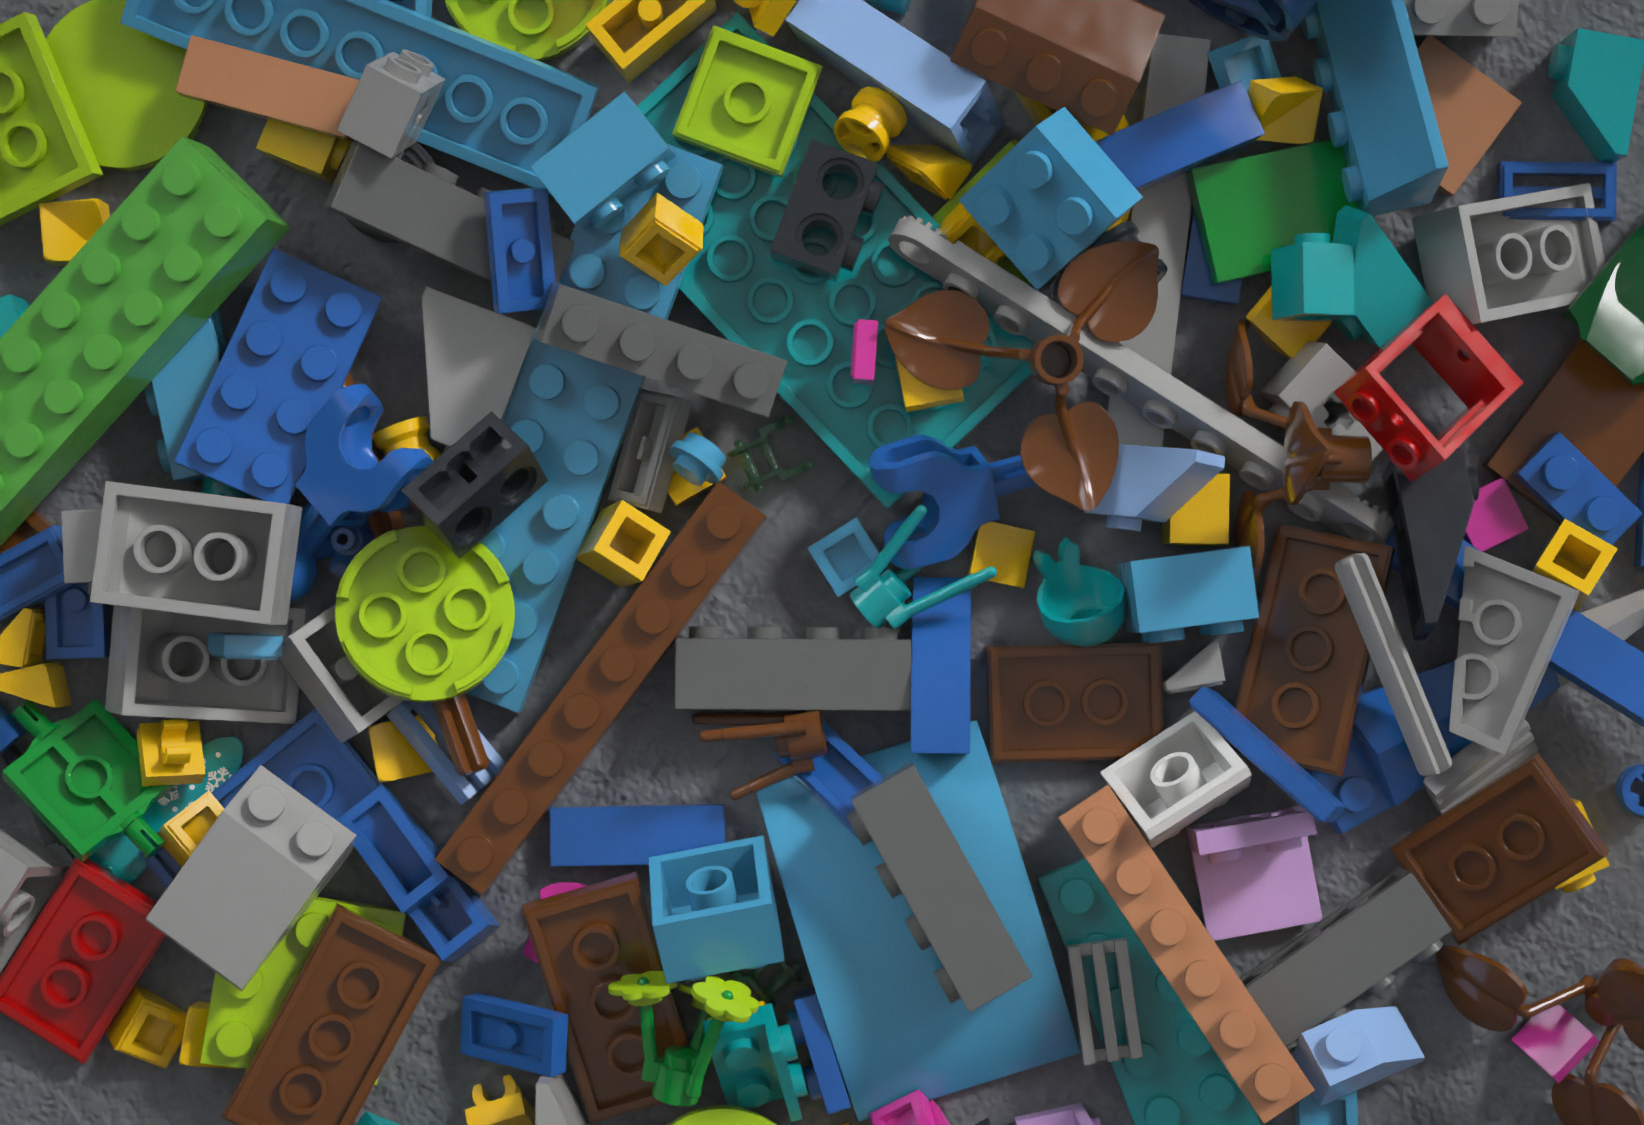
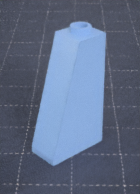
(875, 51)

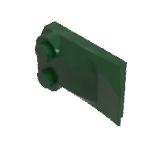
(1613, 309)

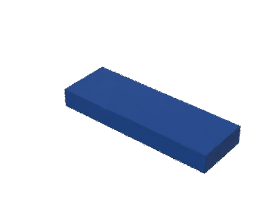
(1266, 755)
(631, 832)

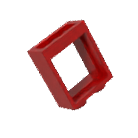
(1479, 381)

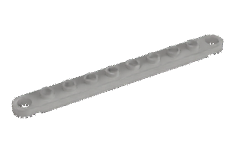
(1126, 374)

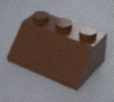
(1063, 52)

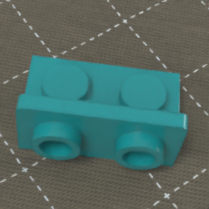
(755, 1063)

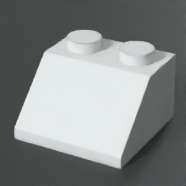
(1177, 778)

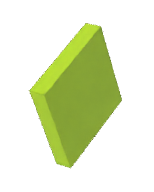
(747, 101)

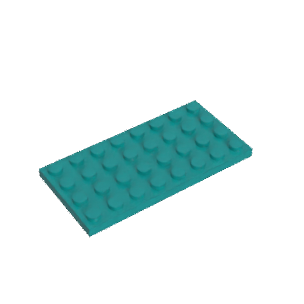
(812, 317)

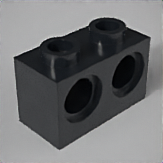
(813, 208)
(475, 484)

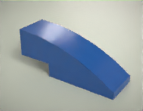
(1184, 136)
(941, 671)
(406, 866)

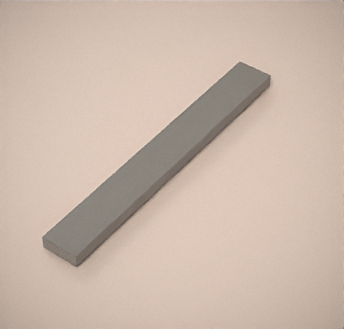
(1162, 216)

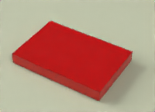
(80, 960)

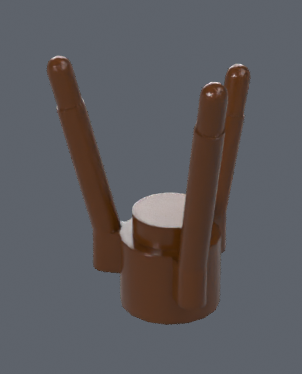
(796, 736)

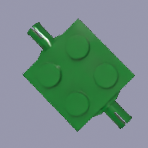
(85, 780)

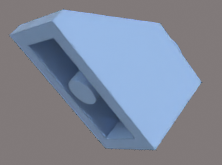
(1154, 484)
(1355, 1051)

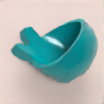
(1077, 600)

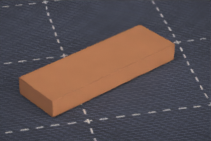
(265, 86)

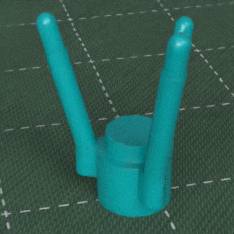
(883, 595)

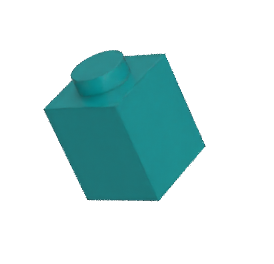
(1313, 279)

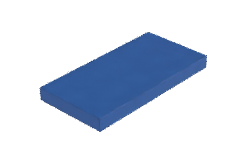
(307, 760)

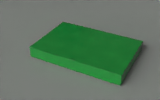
(1264, 202)

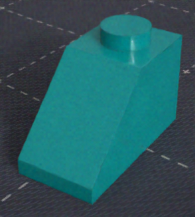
(1598, 88)
(1385, 287)

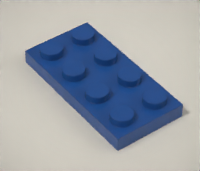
(276, 377)

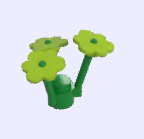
(681, 1069)

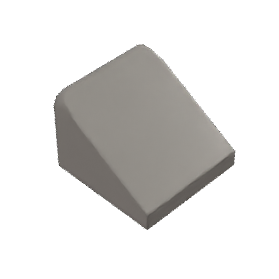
(1201, 670)

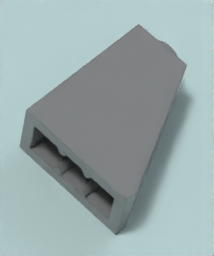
(469, 363)

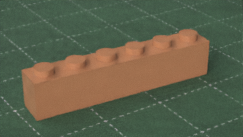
(1186, 954)

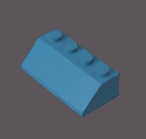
(1377, 103)

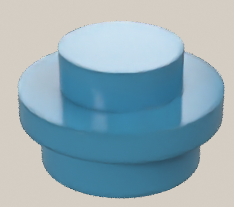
(697, 459)

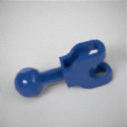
(344, 476)
(956, 490)

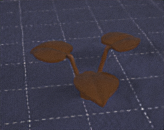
(1076, 448)
(1312, 452)
(1495, 996)

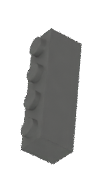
(423, 210)
(660, 349)
(793, 672)
(939, 887)
(1346, 955)

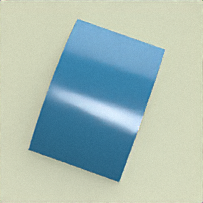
(868, 972)

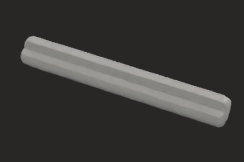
(1393, 664)

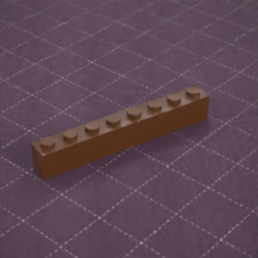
(601, 688)

